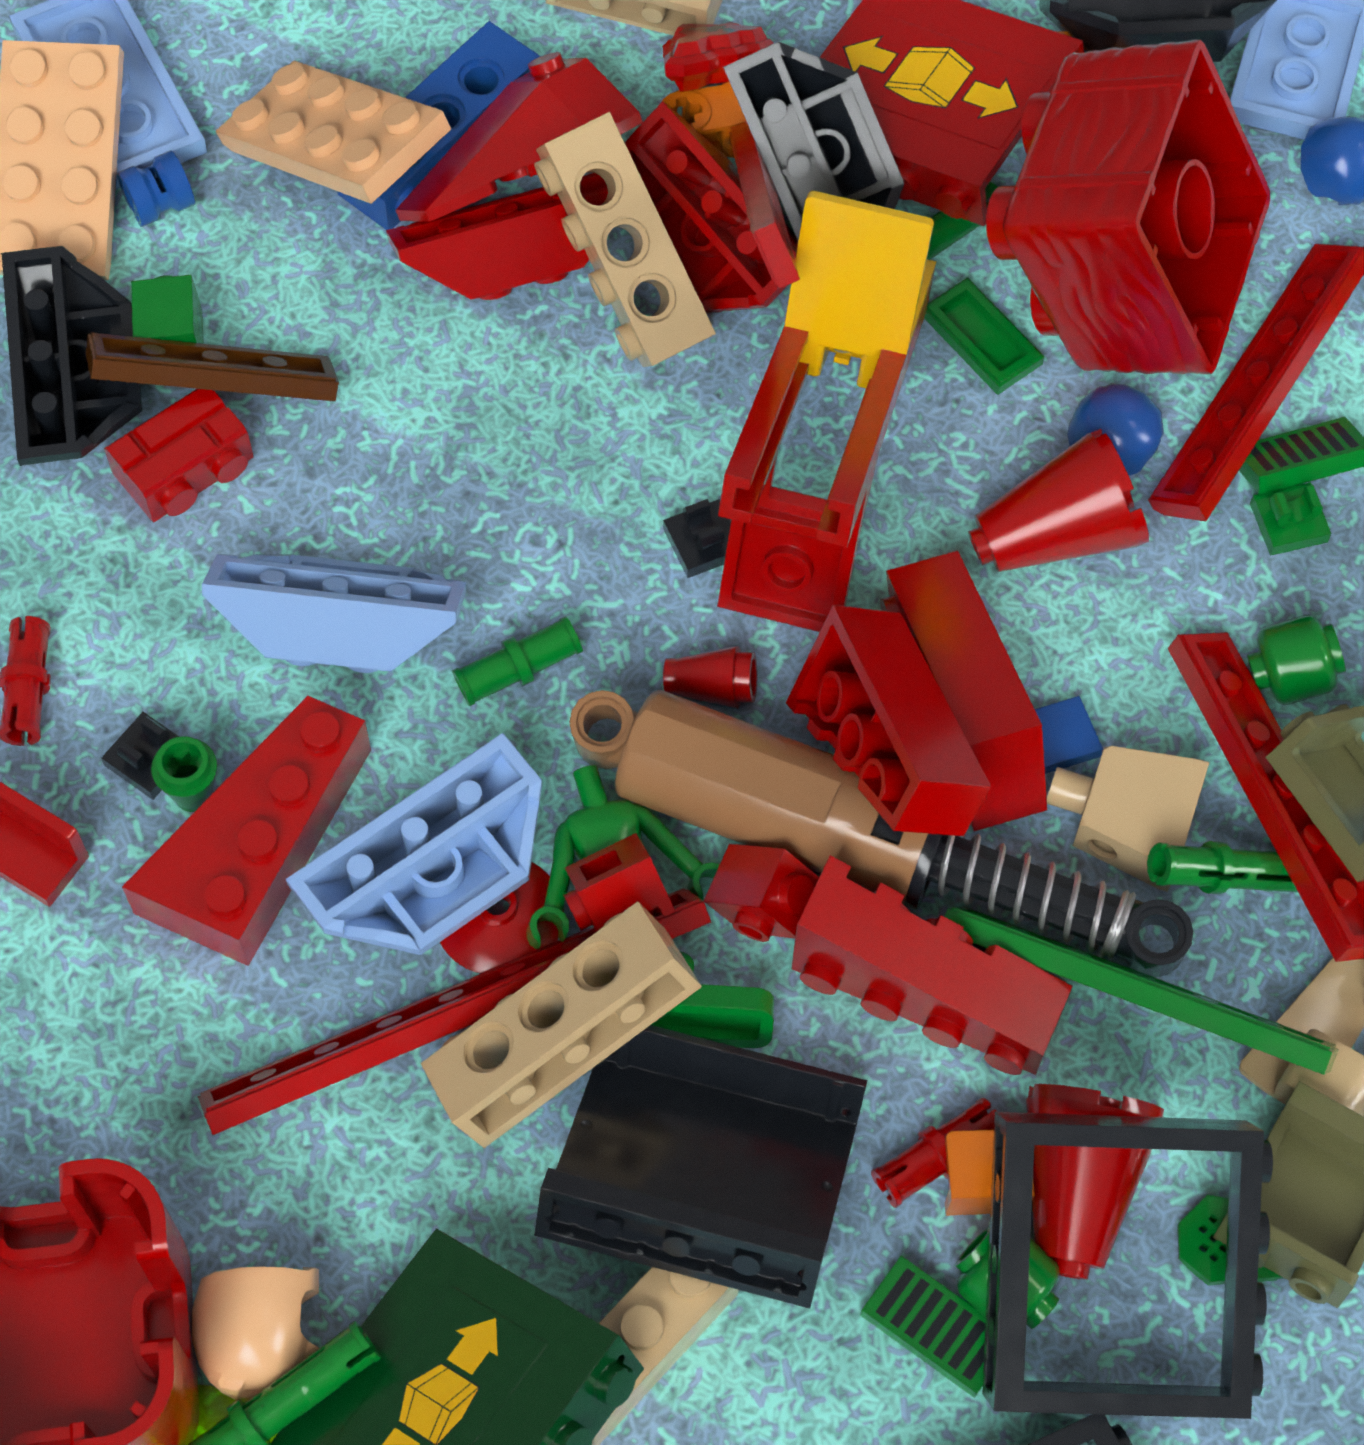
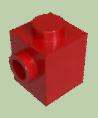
(761, 891)

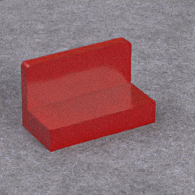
(37, 847)

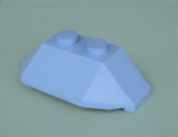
(332, 608)
(430, 856)

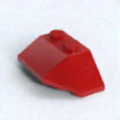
(703, 212)
(497, 243)

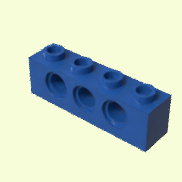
(463, 91)

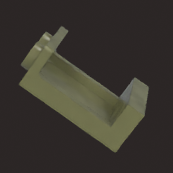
(1325, 773)
(1314, 1197)

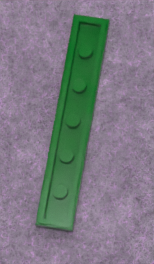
(1149, 991)

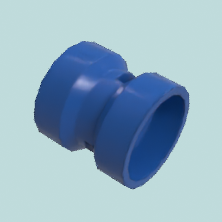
(156, 188)

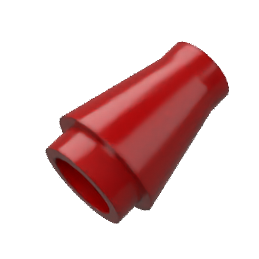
(713, 677)

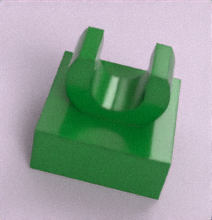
(1290, 518)

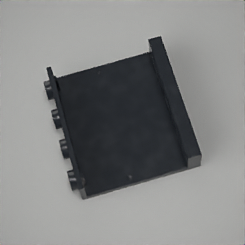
(706, 1163)

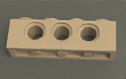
(680, 316)
(560, 1025)

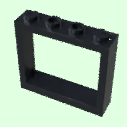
(1010, 1250)

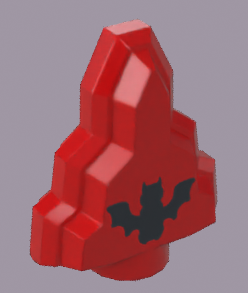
(702, 50)

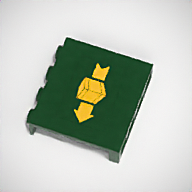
(473, 1363)

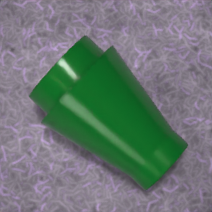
(185, 771)

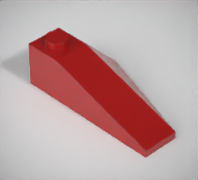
(504, 139)

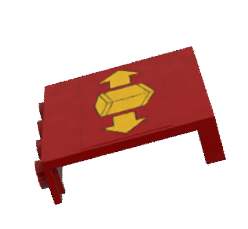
(948, 90)

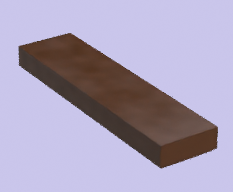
(210, 367)

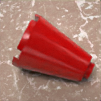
(1063, 510)
(1083, 1189)

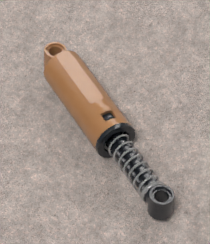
(798, 799)

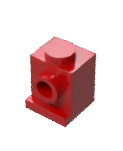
(613, 882)

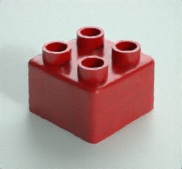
(1133, 209)

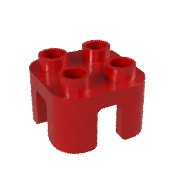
(96, 1315)

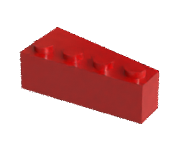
(976, 682)
(889, 722)
(230, 860)
(925, 972)

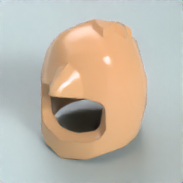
(250, 1326)

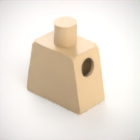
(1131, 805)

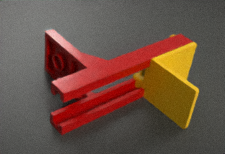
(861, 298)

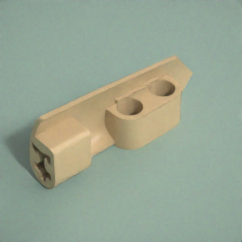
(1332, 1012)

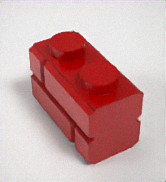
(180, 454)

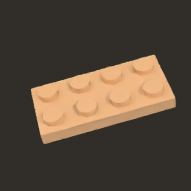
(333, 130)
(59, 148)

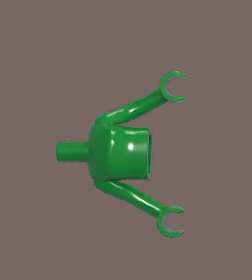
(597, 827)

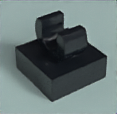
(698, 537)
(134, 752)

